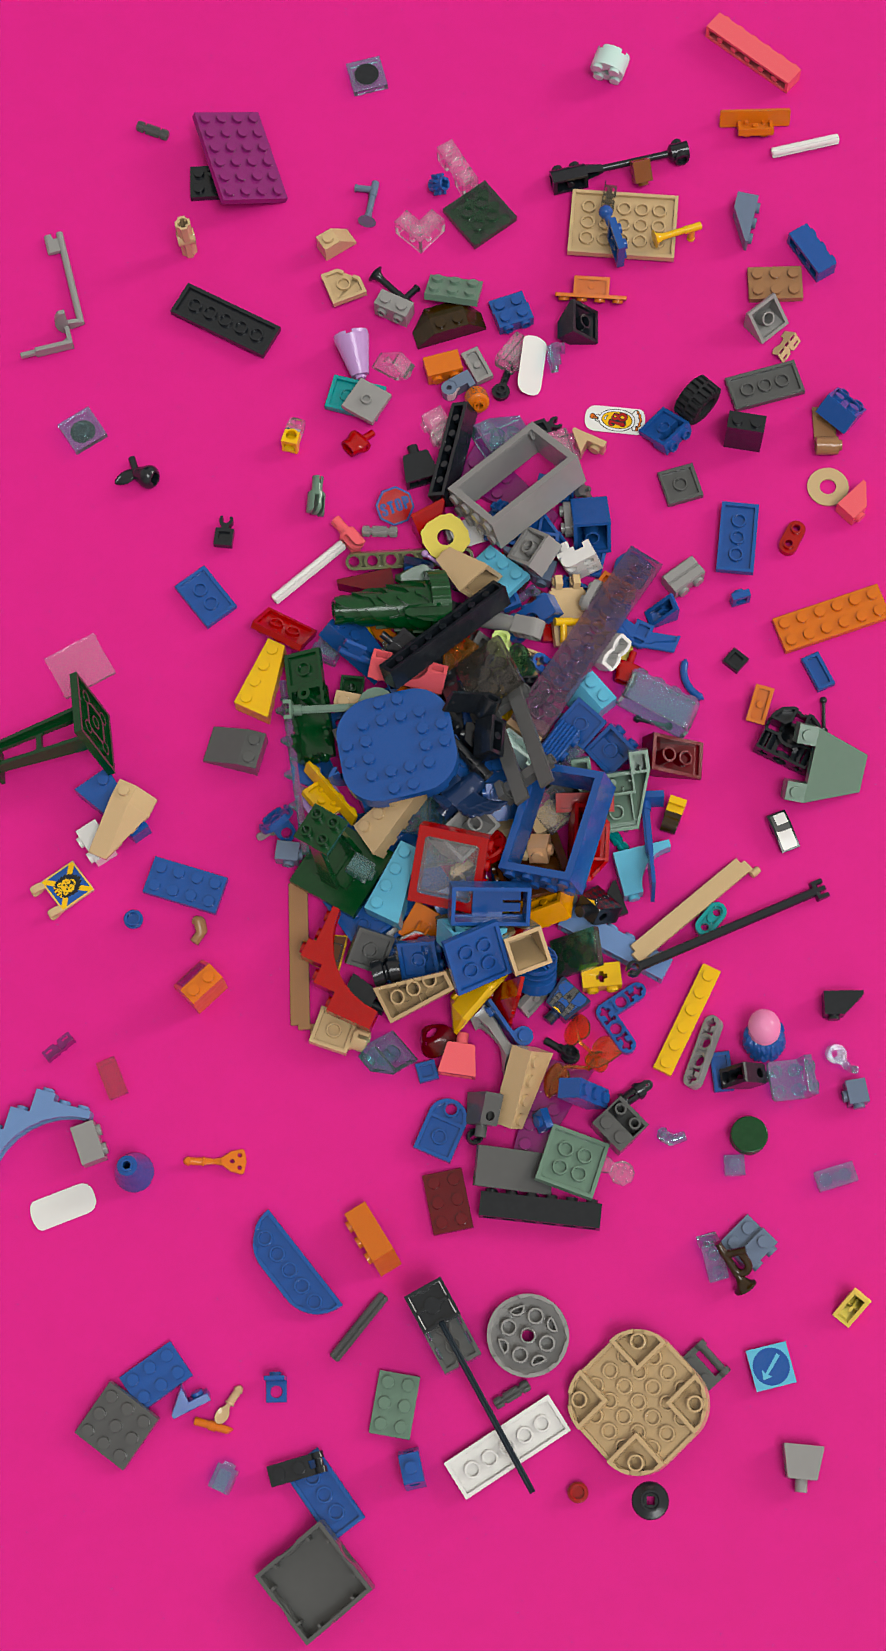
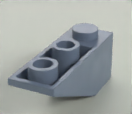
(743, 215)

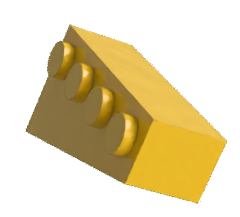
(262, 683)

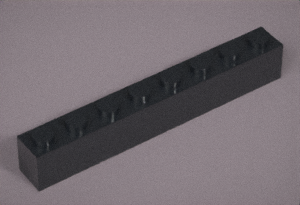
(445, 634)

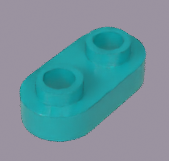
(710, 919)

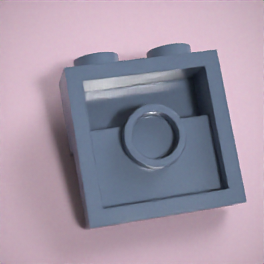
(754, 1238)

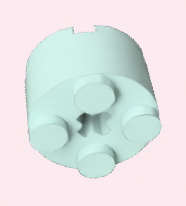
(609, 64)

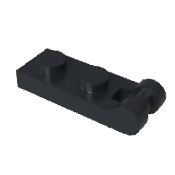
(296, 1469)

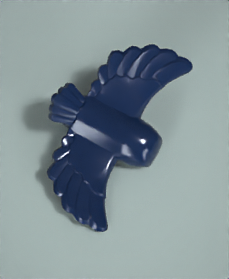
(464, 797)

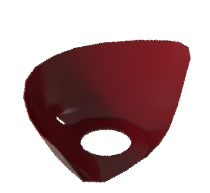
(436, 1043)

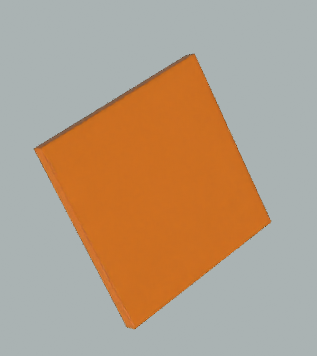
(420, 919)

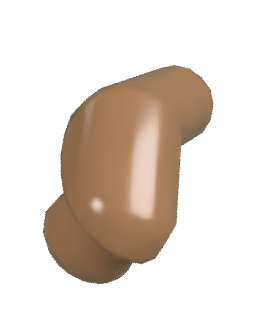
(201, 929)

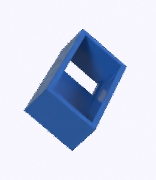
(489, 904)

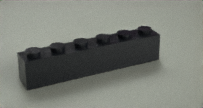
(452, 451)
(540, 1210)

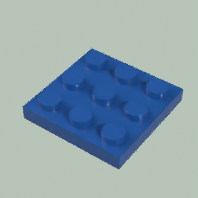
(476, 957)

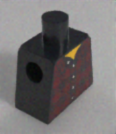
(598, 907)

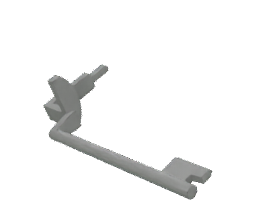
(57, 246)

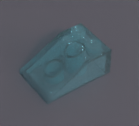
(495, 432)

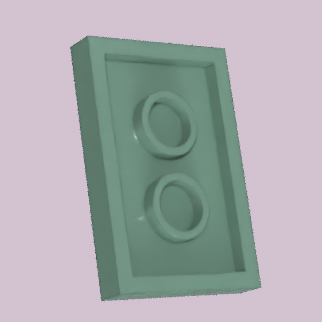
(453, 290)
(394, 1405)

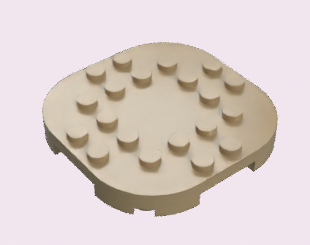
(639, 1402)

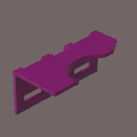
(56, 1049)

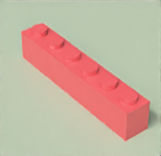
(753, 52)

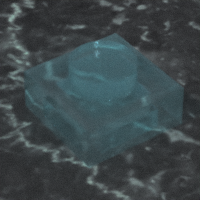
(734, 1165)

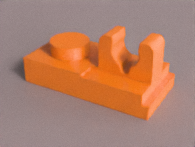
(760, 704)

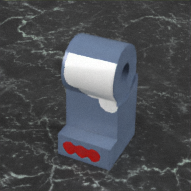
(457, 385)

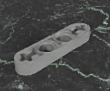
(699, 1051)

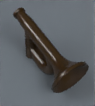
(743, 1284)

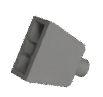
(802, 1463)

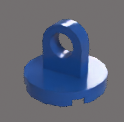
(277, 821)

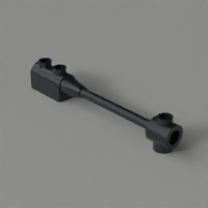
(577, 175)

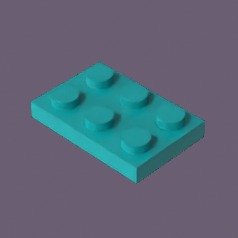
(339, 391)

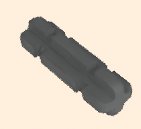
(152, 130)
(511, 1394)

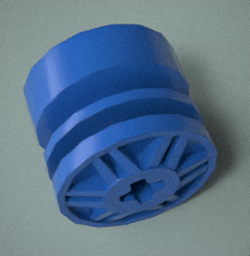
(541, 980)

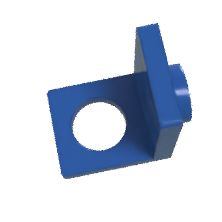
(272, 1380)

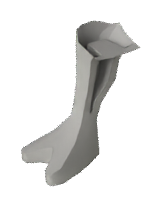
(492, 1028)

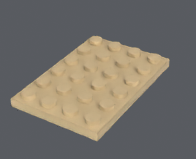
(638, 217)

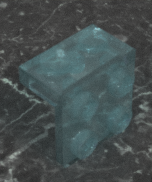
(792, 1079)

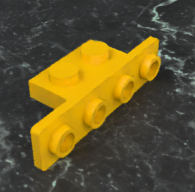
(325, 795)

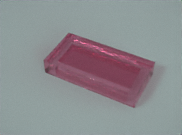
(112, 1078)

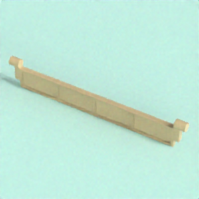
(691, 908)

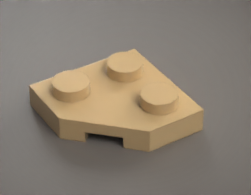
(342, 286)

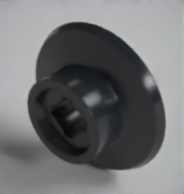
(639, 1500)

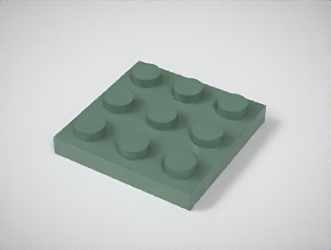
(572, 1162)

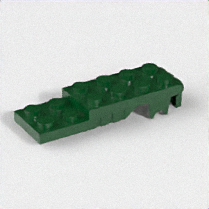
(307, 686)

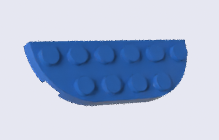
(291, 1269)

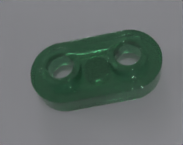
(523, 660)

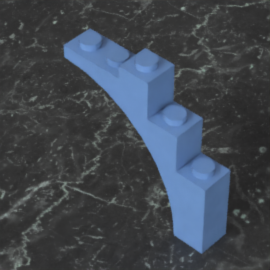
(43, 1110)

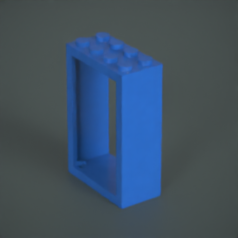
(586, 840)

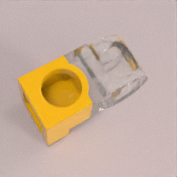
(292, 435)

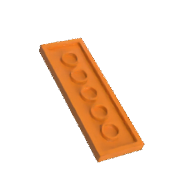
(830, 618)

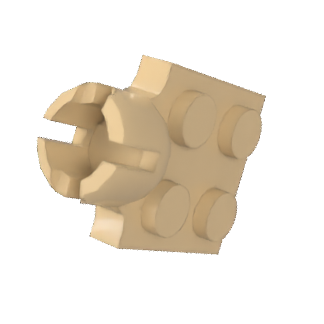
(337, 1034)

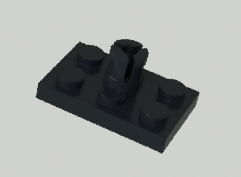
(202, 184)

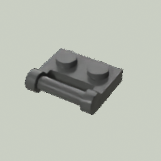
(707, 1376)

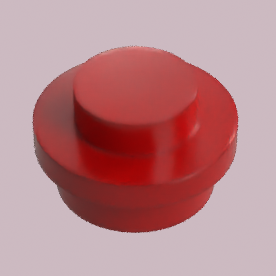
(577, 1492)

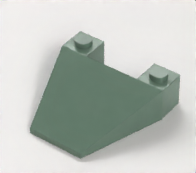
(832, 769)
(629, 789)

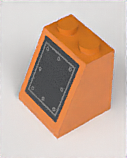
(201, 986)

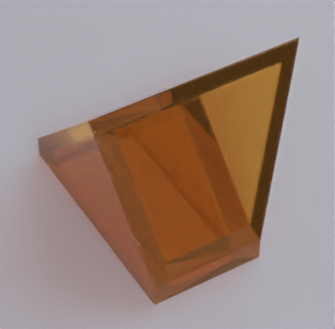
(459, 653)

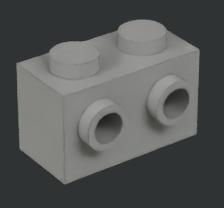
(394, 308)

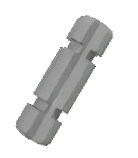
(379, 531)

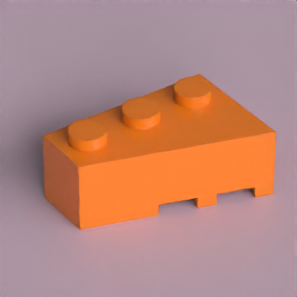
(372, 1238)

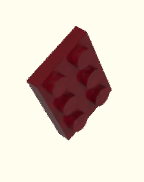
(447, 1201)

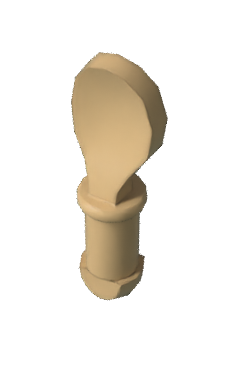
(223, 1412)

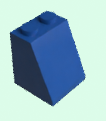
(591, 522)

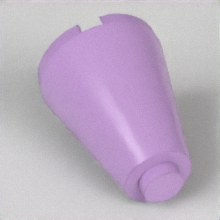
(354, 351)

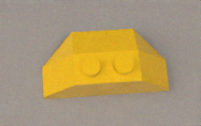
(466, 1005)

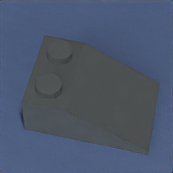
(236, 749)

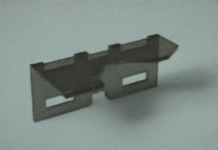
(609, 195)

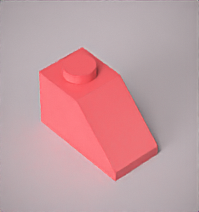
(854, 504)

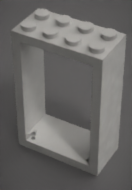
(531, 503)

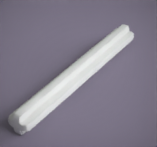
(308, 572)

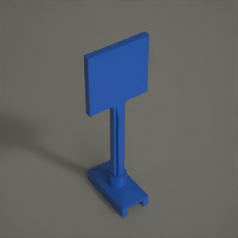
(651, 799)

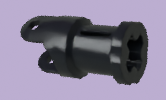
(639, 1091)

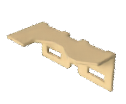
(786, 338)

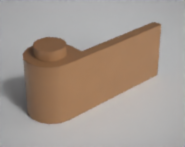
(824, 436)

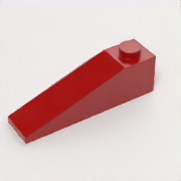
(507, 997)

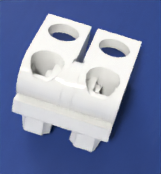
(579, 561)

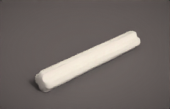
(805, 145)

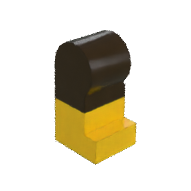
(673, 814)

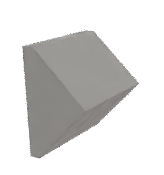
(765, 319)

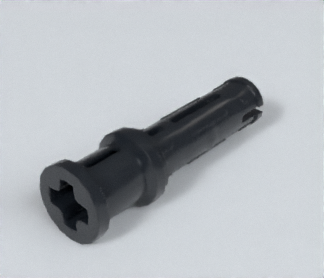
(475, 765)

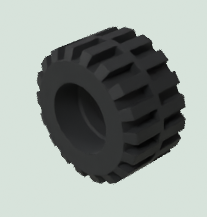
(697, 399)

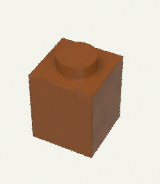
(641, 171)

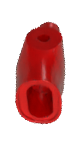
(357, 443)
(625, 668)

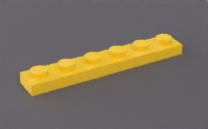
(686, 1020)

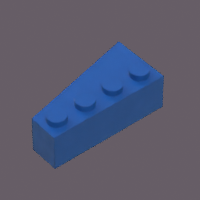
(97, 794)

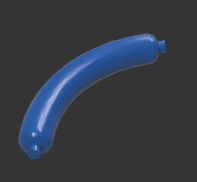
(686, 682)

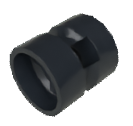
(385, 970)

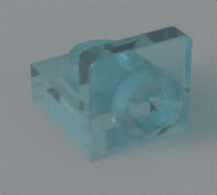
(553, 355)

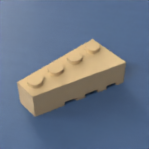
(521, 1083)

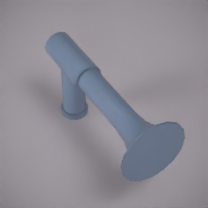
(367, 220)

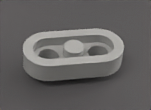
(565, 512)
(592, 590)

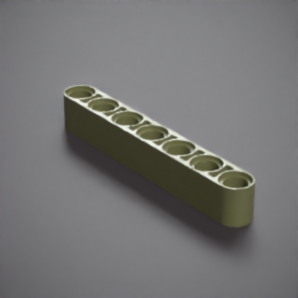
(381, 556)

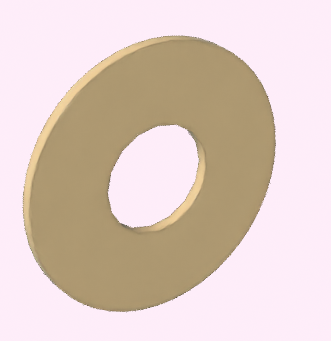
(819, 476)

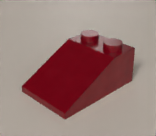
(673, 756)

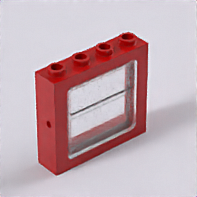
(444, 856)

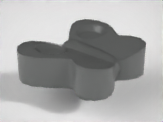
(583, 491)

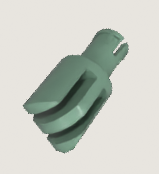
(316, 497)

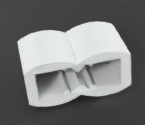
(612, 654)

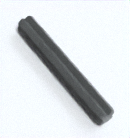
(358, 1326)

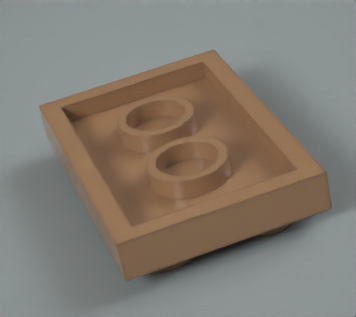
(781, 280)

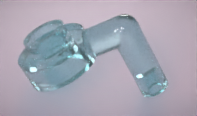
(840, 1058)

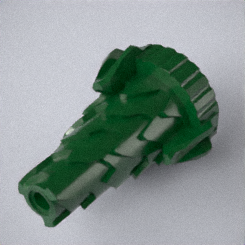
(414, 603)

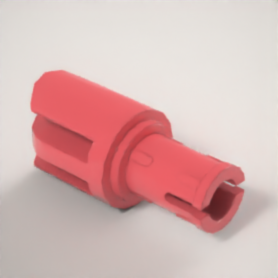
(348, 535)

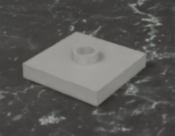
(366, 401)

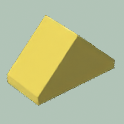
(851, 1307)

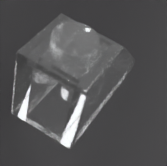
(394, 365)

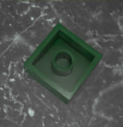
(352, 684)

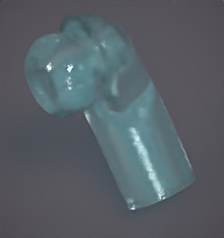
(669, 1138)

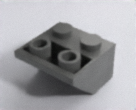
(619, 1125)

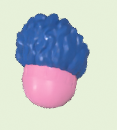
(764, 1036)

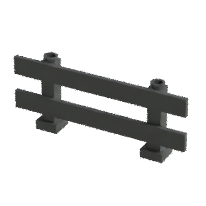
(515, 787)

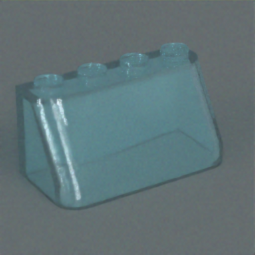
(658, 703)

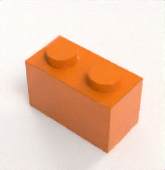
(442, 366)

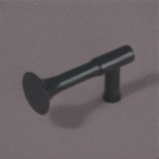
(378, 276)

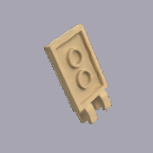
(568, 601)

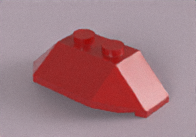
(602, 853)

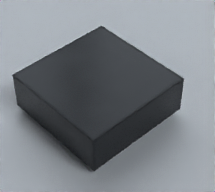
(735, 660)

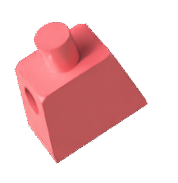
(459, 1058)

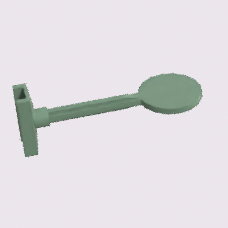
(298, 709)

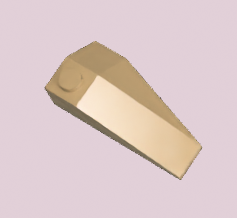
(122, 816)

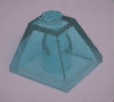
(387, 1054)

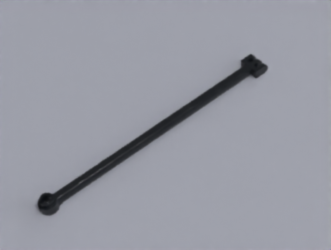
(814, 891)

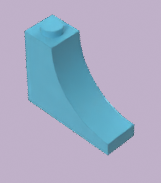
(631, 865)

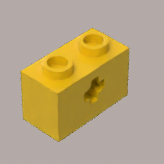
(612, 982)

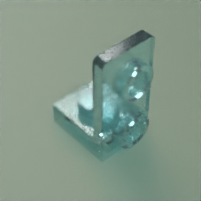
(714, 1263)

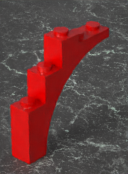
(320, 953)

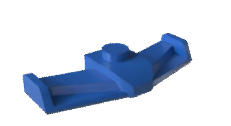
(643, 637)

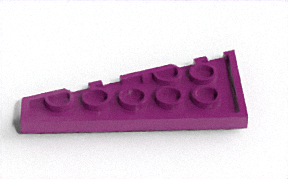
(507, 489)
(528, 1138)

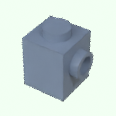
(288, 853)
(855, 1093)

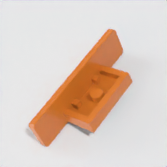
(755, 121)
(592, 288)

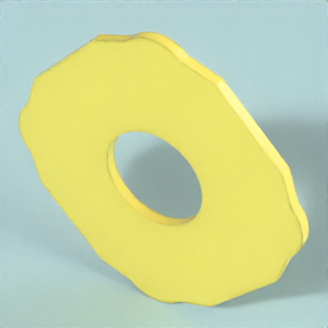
(445, 522)

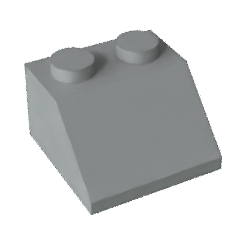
(534, 551)

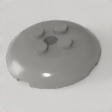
(532, 1314)

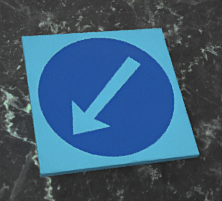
(771, 1366)

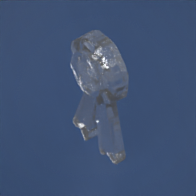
(620, 1172)

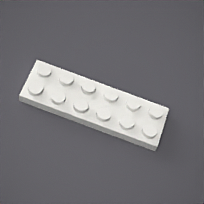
(488, 1458)

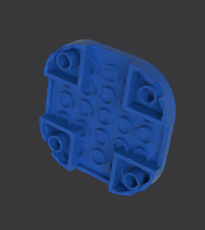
(397, 747)

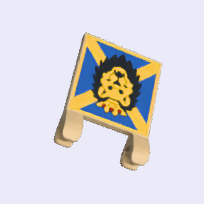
(65, 887)

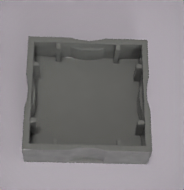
(315, 1581)

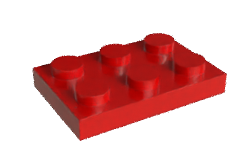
(283, 629)

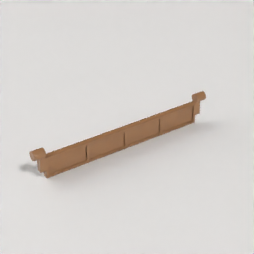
(299, 968)

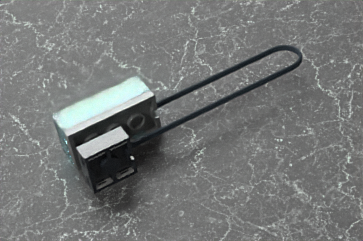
(453, 1345)

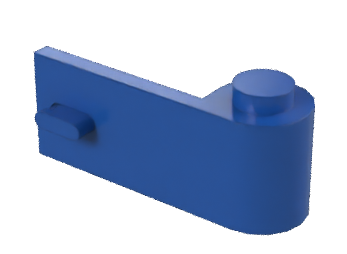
(519, 1036)

